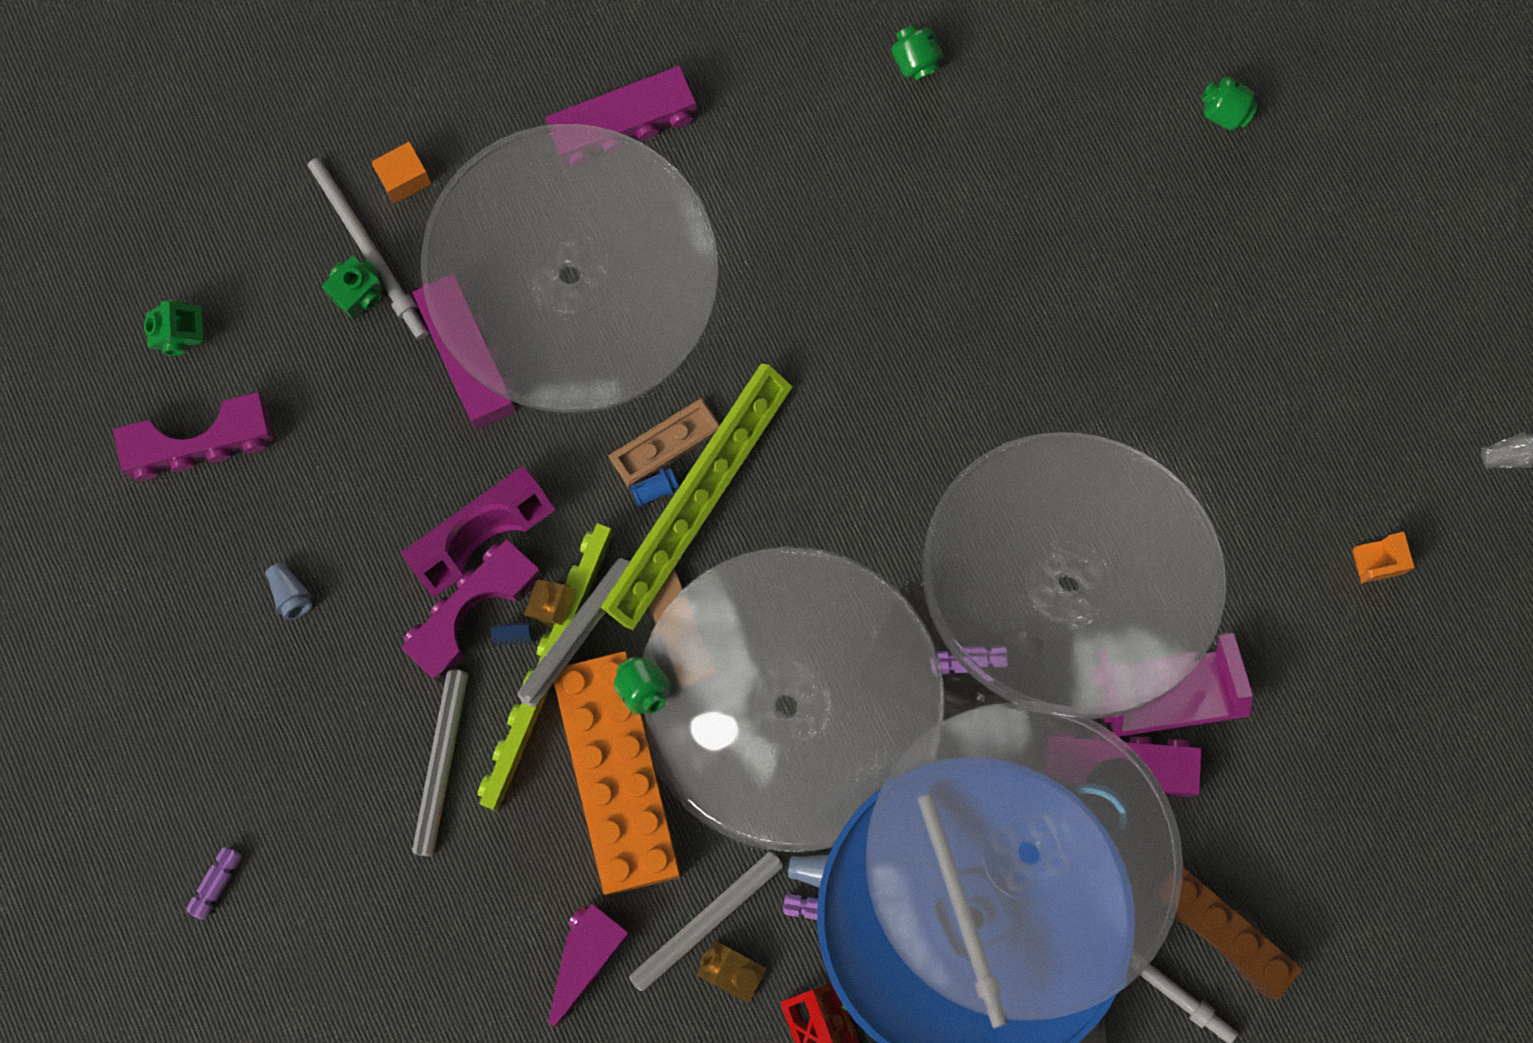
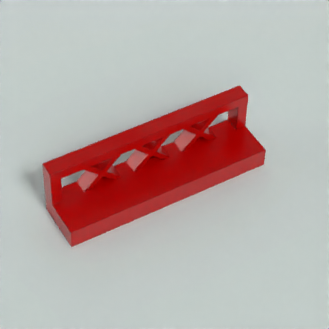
(827, 1018)

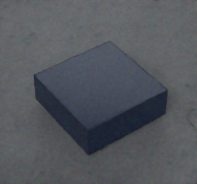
(512, 634)

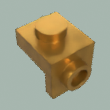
(549, 602)
(731, 971)

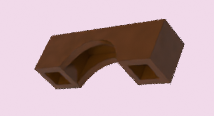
(1235, 939)

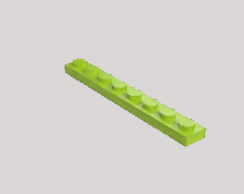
(696, 497)
(523, 717)

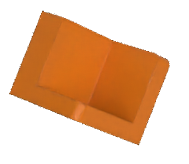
(401, 172)
(1383, 558)

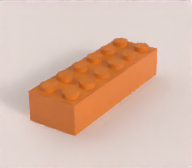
(615, 779)

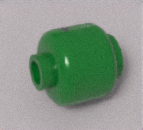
(917, 52)
(1229, 103)
(641, 685)

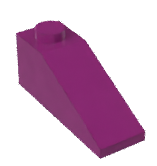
(585, 954)

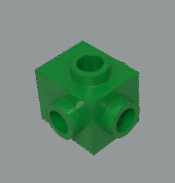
(354, 286)
(174, 327)

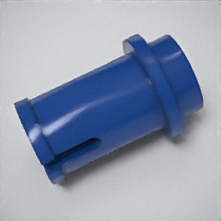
(655, 487)

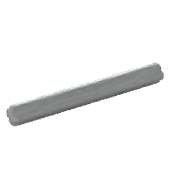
(570, 639)
(440, 763)
(706, 921)

